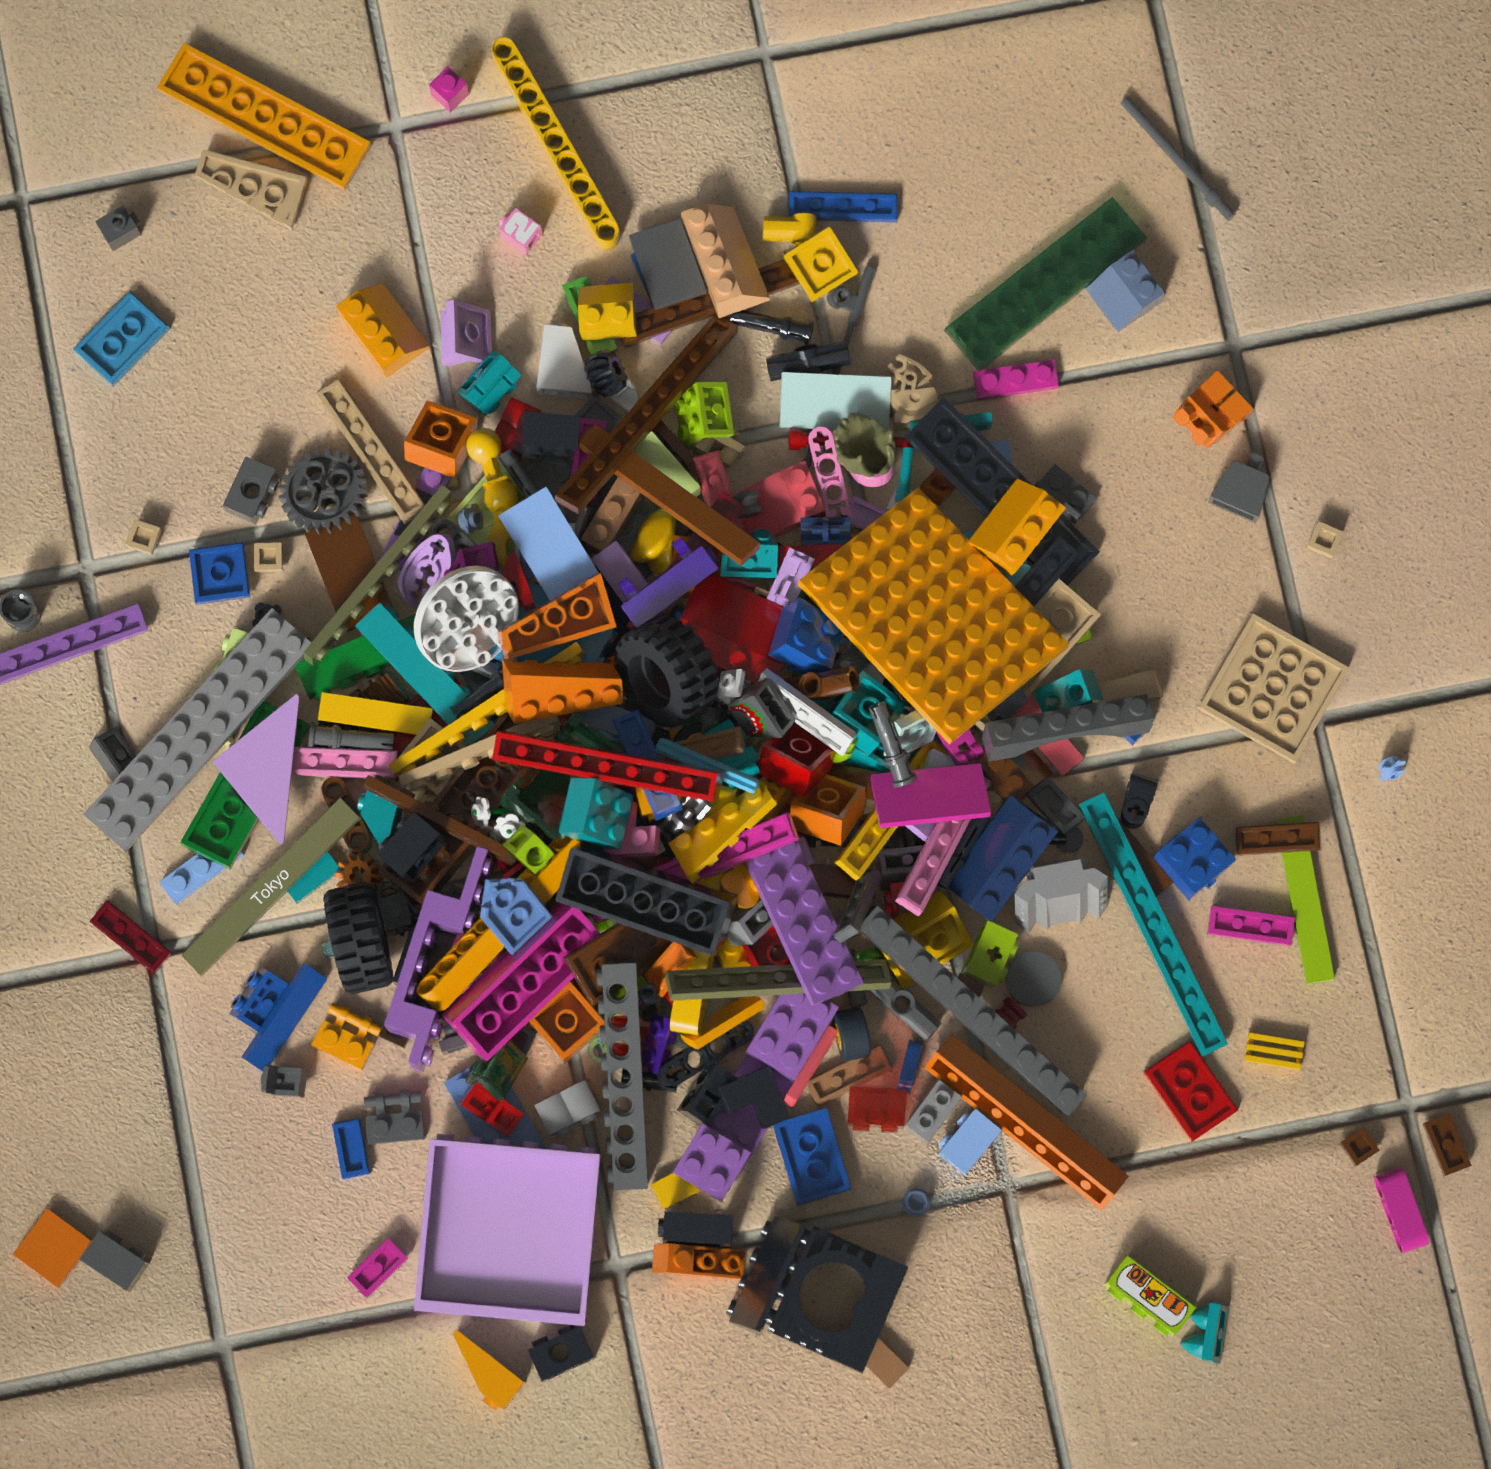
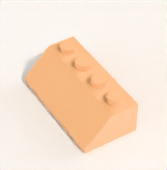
(724, 258)

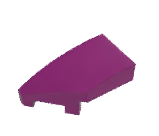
(476, 555)

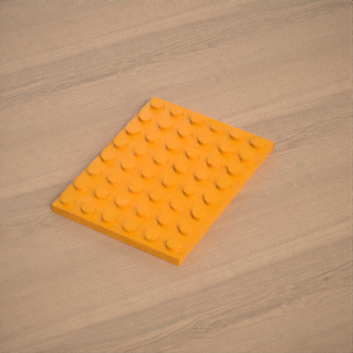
(933, 615)

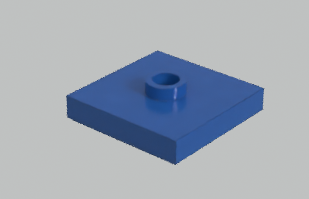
(219, 573)

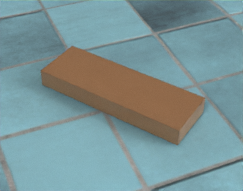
(851, 1073)

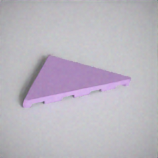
(262, 767)

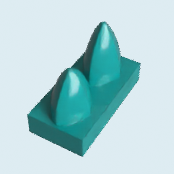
(1209, 1344)

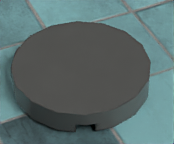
(1033, 979)

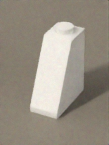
(561, 365)

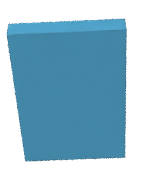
(121, 338)

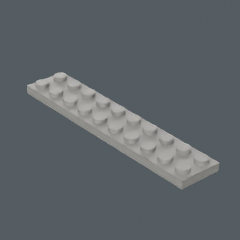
(198, 730)

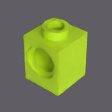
(520, 844)

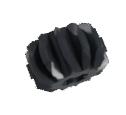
(605, 373)

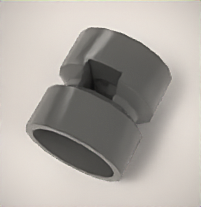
(20, 610)

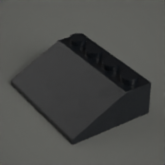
(767, 1274)

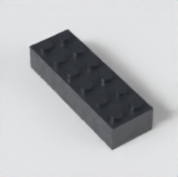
(646, 899)

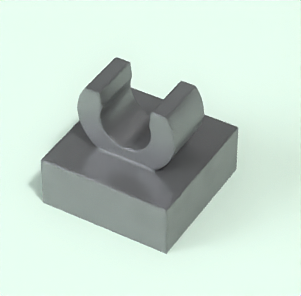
(452, 1042)

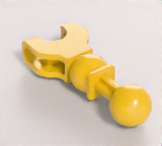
(500, 494)

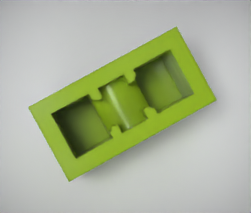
(991, 937)

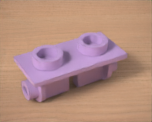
(785, 587)

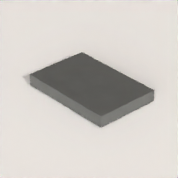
(667, 264)

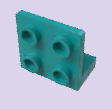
(761, 564)

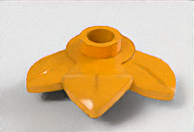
(741, 884)

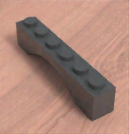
(1112, 718)

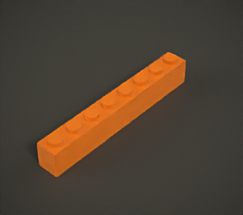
(1026, 1122)

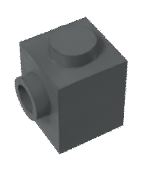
(119, 227)

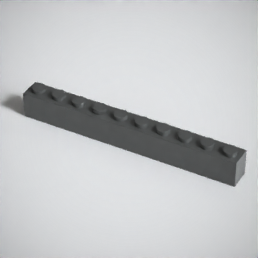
(971, 1011)

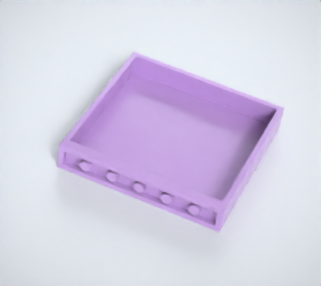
(507, 1230)

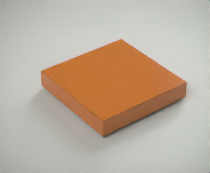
(52, 1248)

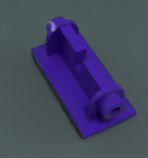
(654, 1049)

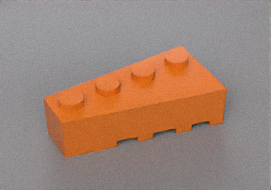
(567, 617)
(558, 688)

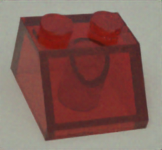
(876, 1108)

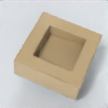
(143, 537)
(1325, 539)
(268, 557)

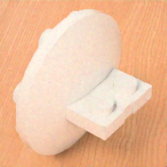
(462, 618)

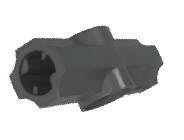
(916, 1017)

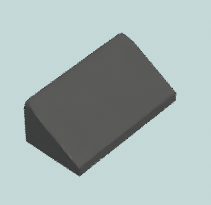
(112, 752)

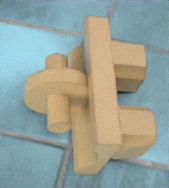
(730, 449)

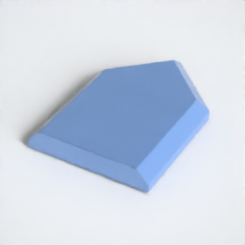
(512, 911)

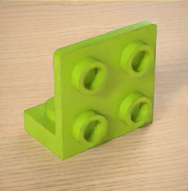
(704, 413)

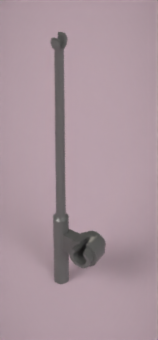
(855, 305)

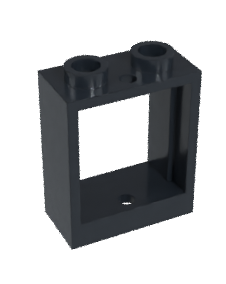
(696, 1229)

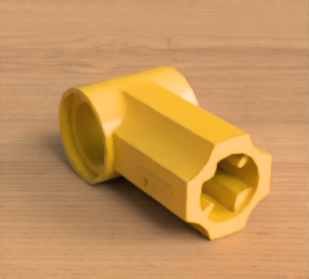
(790, 229)

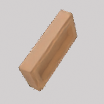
(885, 1364)

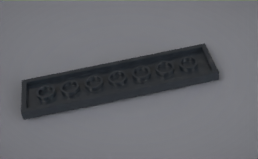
(984, 475)

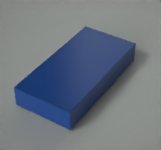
(351, 1149)

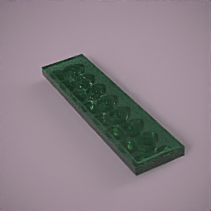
(1045, 284)

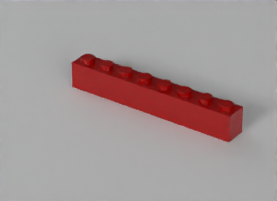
(607, 765)

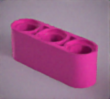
(1401, 1209)

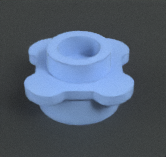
(1391, 768)

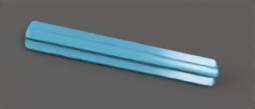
(693, 758)

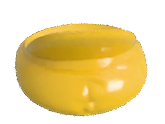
(654, 541)

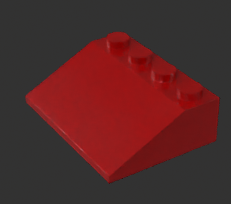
(734, 626)

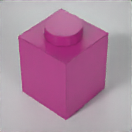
(449, 89)

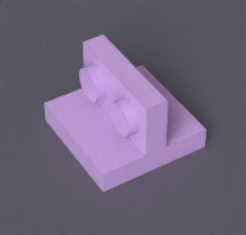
(465, 333)

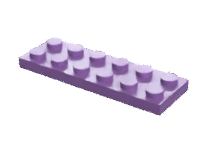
(804, 923)

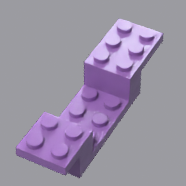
(445, 915)
(785, 1044)

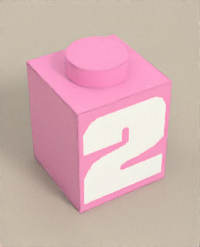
(520, 231)

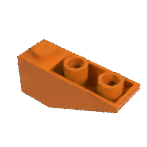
(698, 1261)

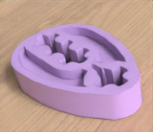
(422, 557)

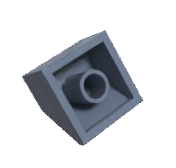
(1125, 291)

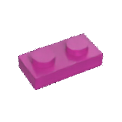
(377, 1268)

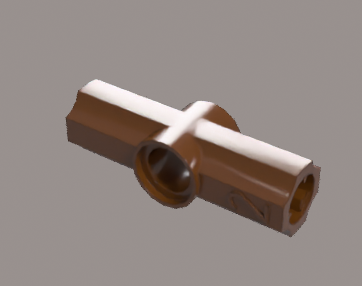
(830, 683)

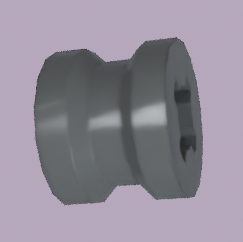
(750, 501)

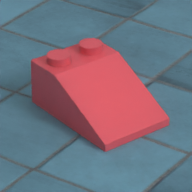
(785, 500)

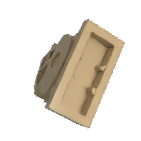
(916, 392)

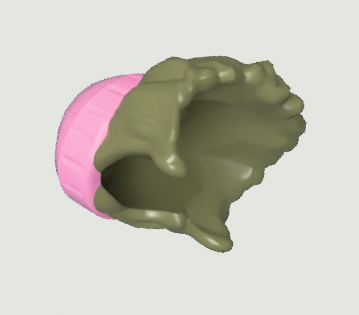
(865, 449)

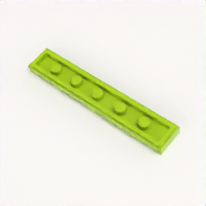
(1307, 912)

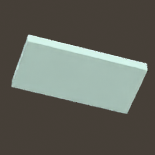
(825, 399)

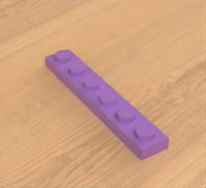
(71, 643)

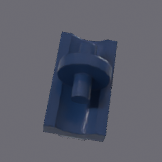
(825, 531)

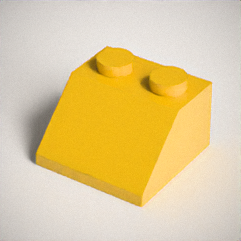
(607, 311)

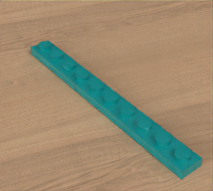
(1153, 924)

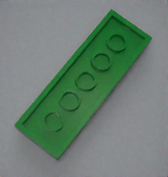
(224, 817)

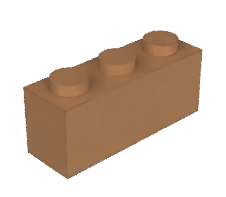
(611, 517)

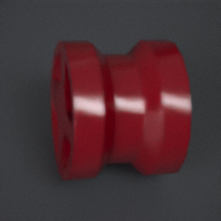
(1011, 1012)

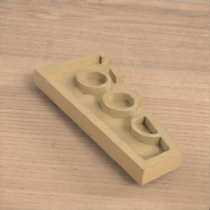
(257, 186)

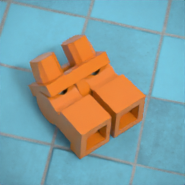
(1203, 420)

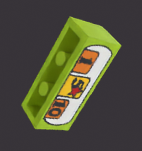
(1149, 1297)

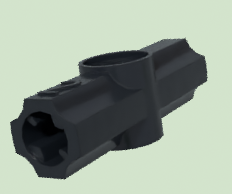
(809, 359)

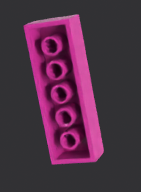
(519, 983)

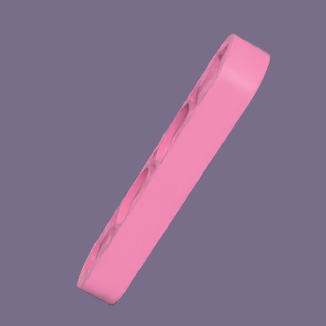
(833, 478)

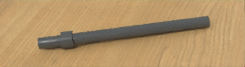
(1212, 196)

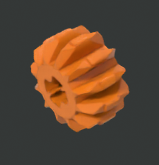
(361, 866)

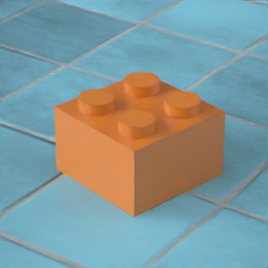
(439, 439)
(829, 809)
(567, 1023)

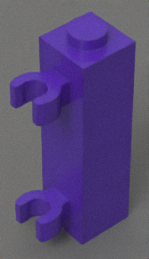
(670, 585)

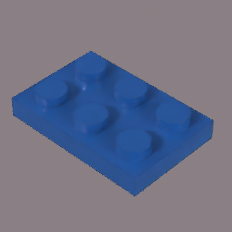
(811, 1157)

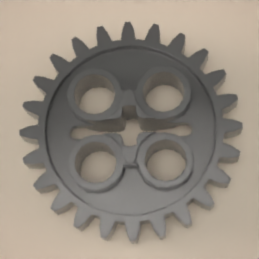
(345, 497)

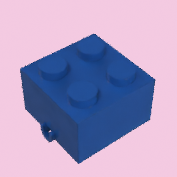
(805, 638)
(1194, 859)

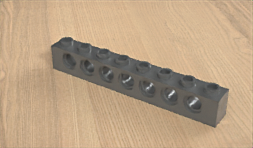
(635, 1175)

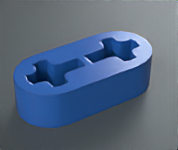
(909, 1065)

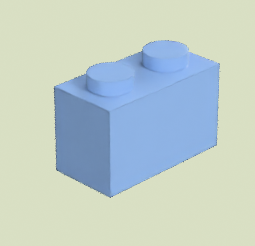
(969, 1141)

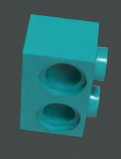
(1068, 690)

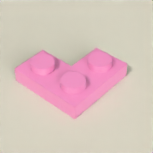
(638, 841)

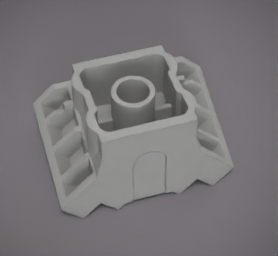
(1060, 895)

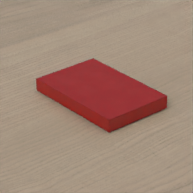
(1190, 1091)

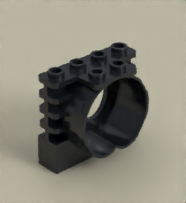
(852, 1345)

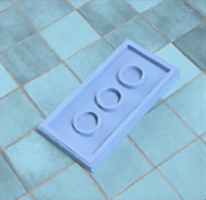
(547, 543)

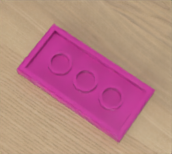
(933, 797)

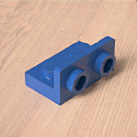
(258, 998)

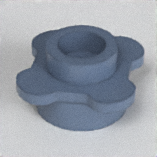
(470, 519)

